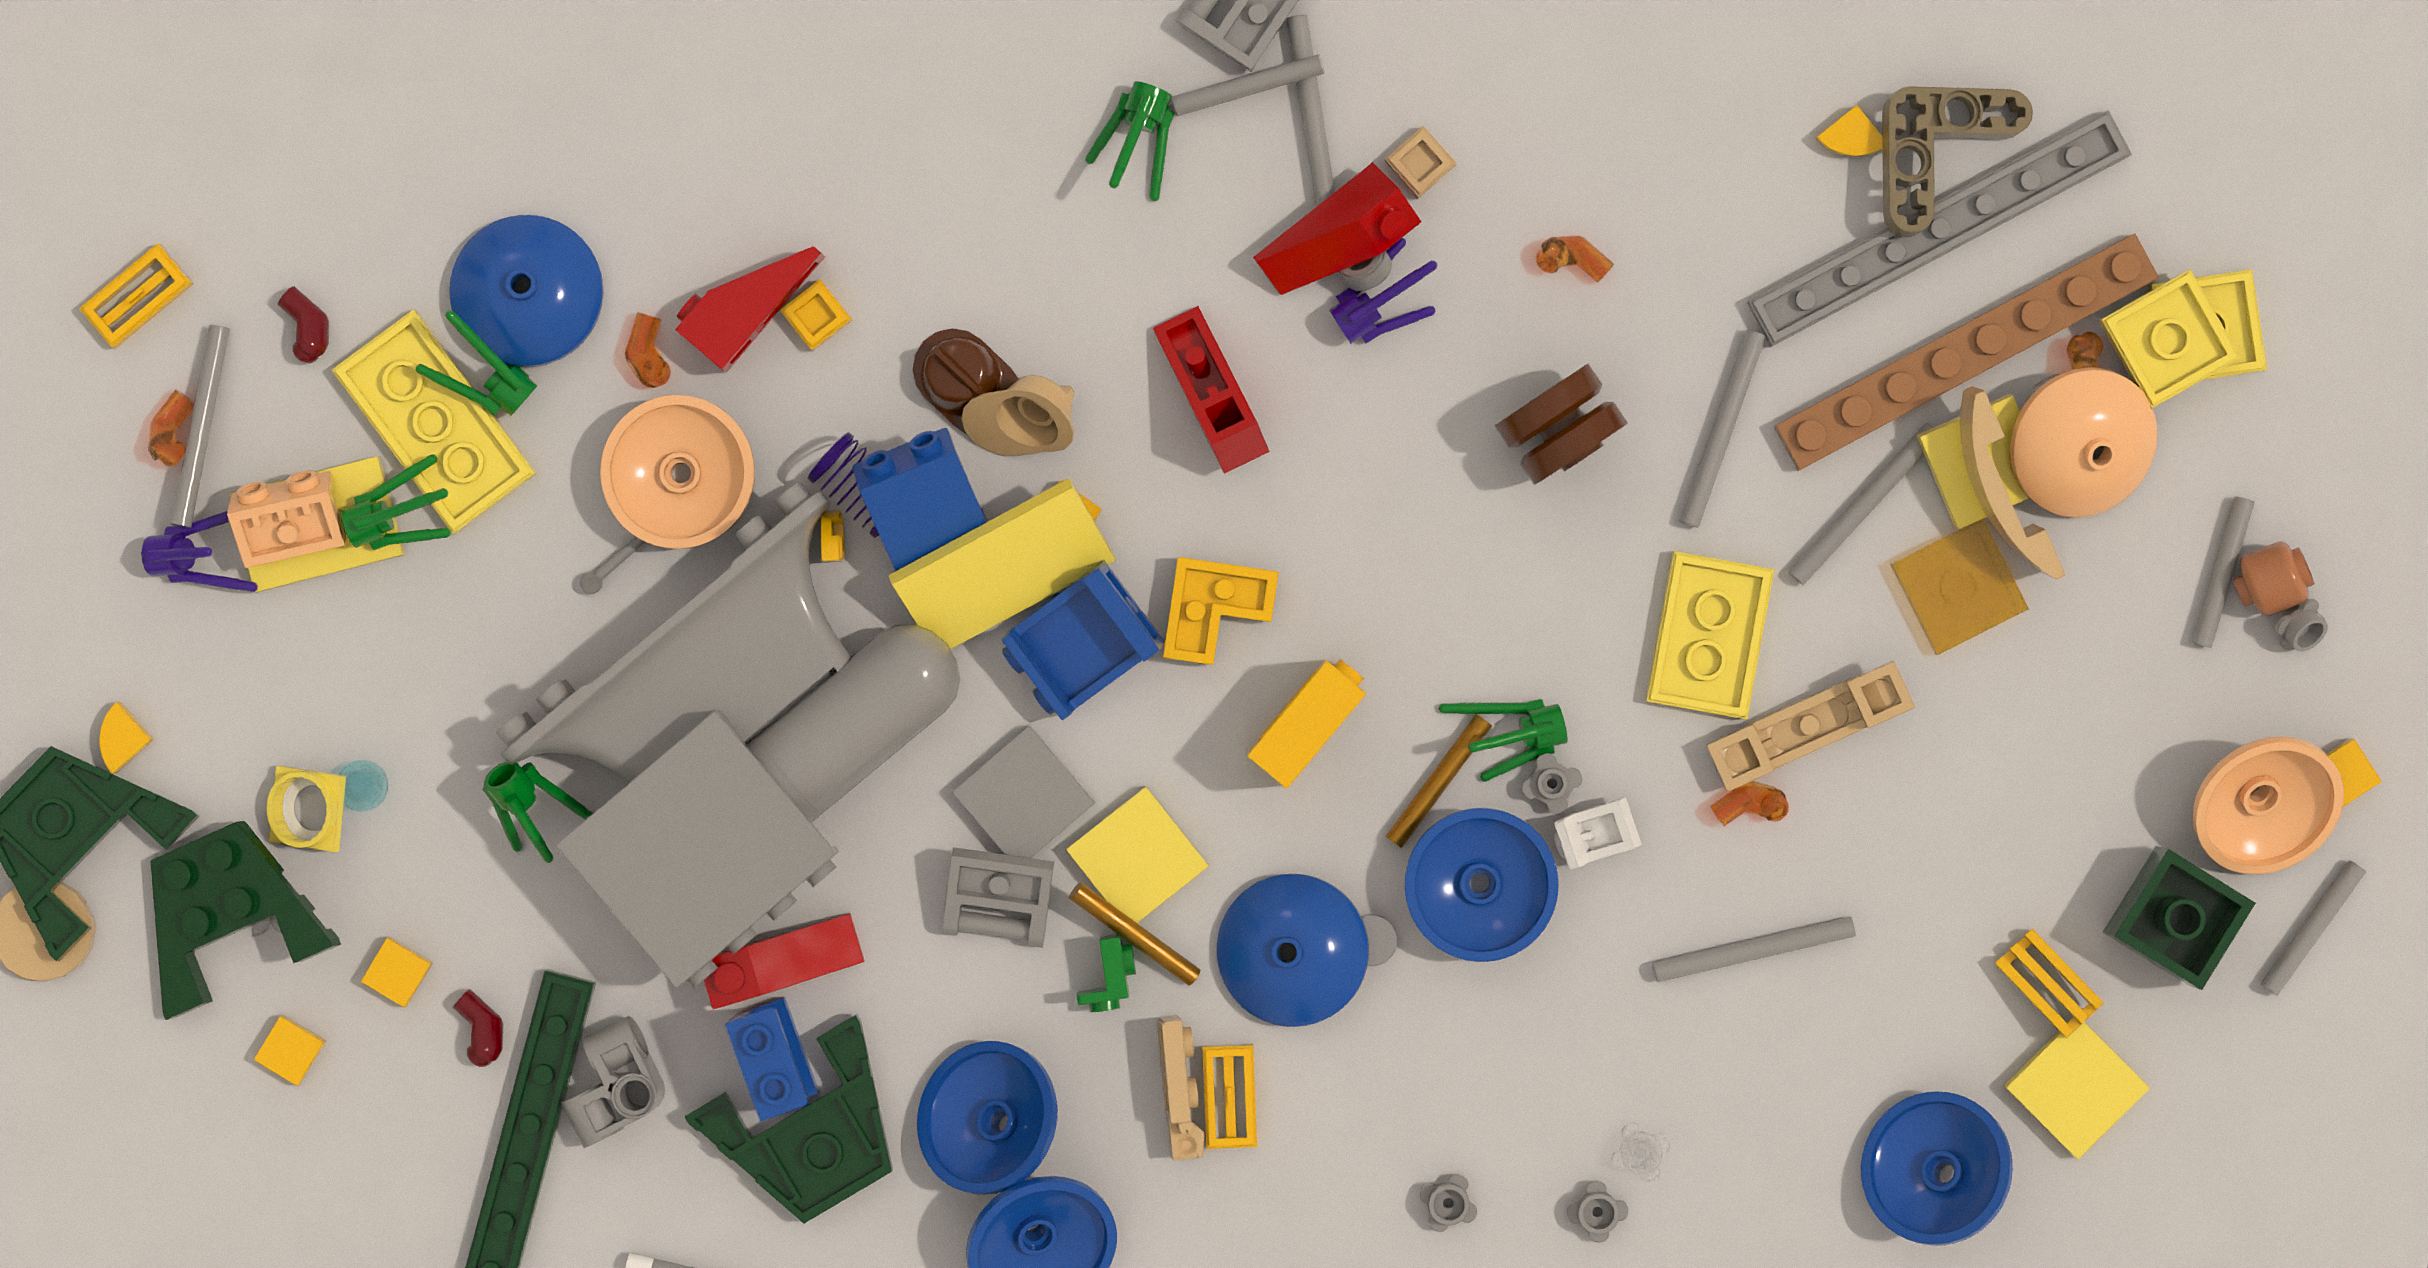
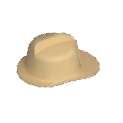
(1022, 419)

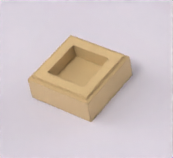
(1420, 162)

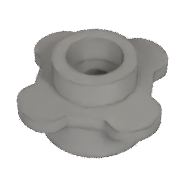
(2302, 626)
(1554, 797)
(1441, 1216)
(1600, 1226)

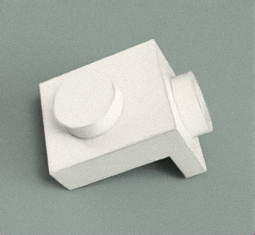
(1596, 833)

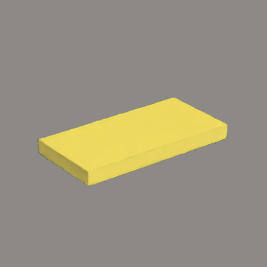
(423, 418)
(1003, 565)

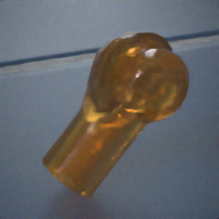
(642, 354)

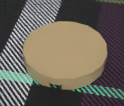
(23, 946)

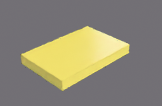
(348, 482)
(1709, 635)

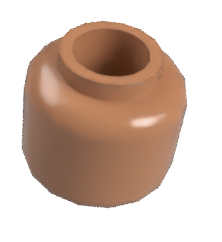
(2274, 578)

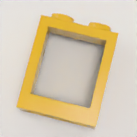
(1307, 721)

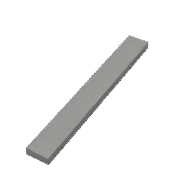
(1955, 222)

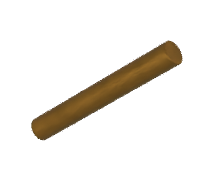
(1437, 782)
(1134, 934)

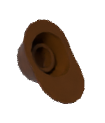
(955, 368)

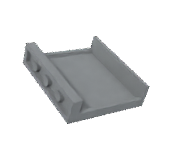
(698, 851)

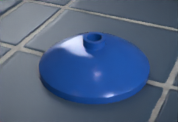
(556, 309)
(1488, 922)
(1328, 943)
(963, 1114)
(1905, 1164)
(1071, 1230)

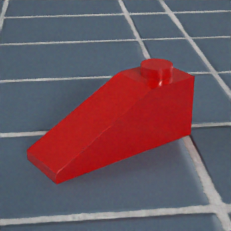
(1340, 232)
(737, 312)
(1211, 390)
(783, 961)

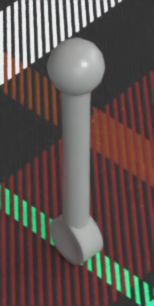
(592, 581)

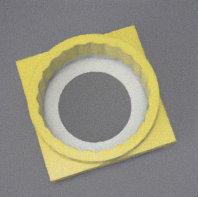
(286, 828)

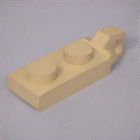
(1179, 1091)

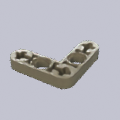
(1933, 124)

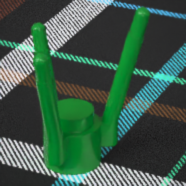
(1144, 108)
(507, 385)
(369, 521)
(1540, 728)
(513, 790)

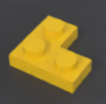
(1205, 593)

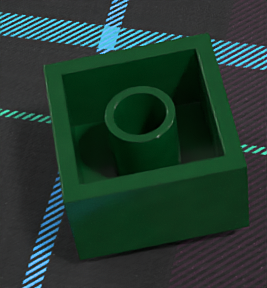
(2179, 917)

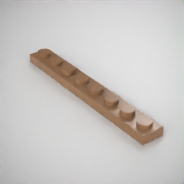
(1966, 352)

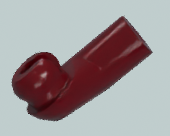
(311, 328)
(486, 1029)

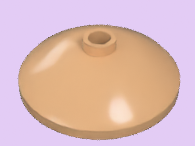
(2062, 429)
(641, 463)
(2281, 819)

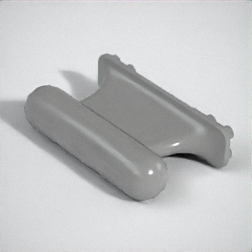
(764, 660)

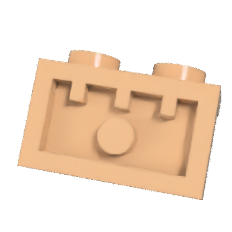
(285, 518)

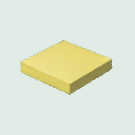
(2236, 306)
(2169, 338)
(1946, 461)
(1137, 856)
(2077, 1088)

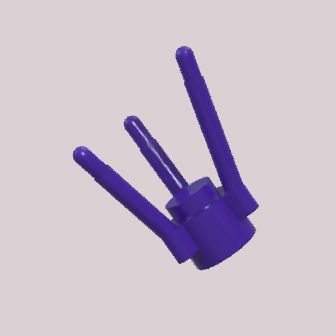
(1358, 314)
(175, 554)

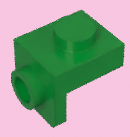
(1117, 965)

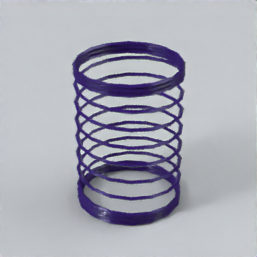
(828, 460)

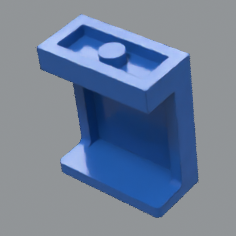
(918, 496)
(1081, 641)
(772, 1058)

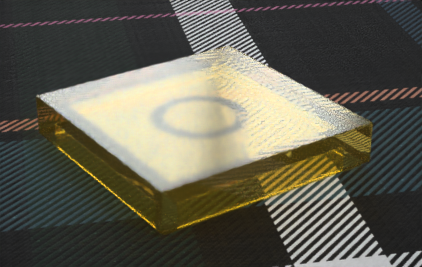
(1959, 586)

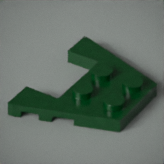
(57, 819)
(214, 892)
(819, 1150)

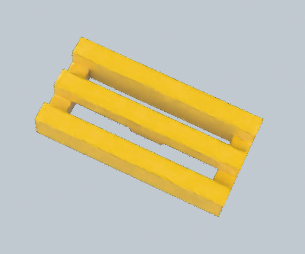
(169, 269)
(2018, 951)
(1228, 1053)

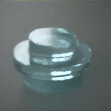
(365, 785)

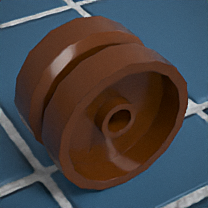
(1562, 426)

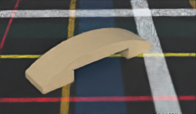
(1978, 429)
(1810, 725)

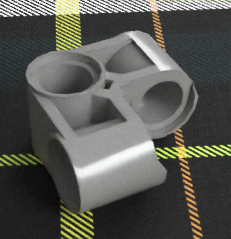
(617, 1057)

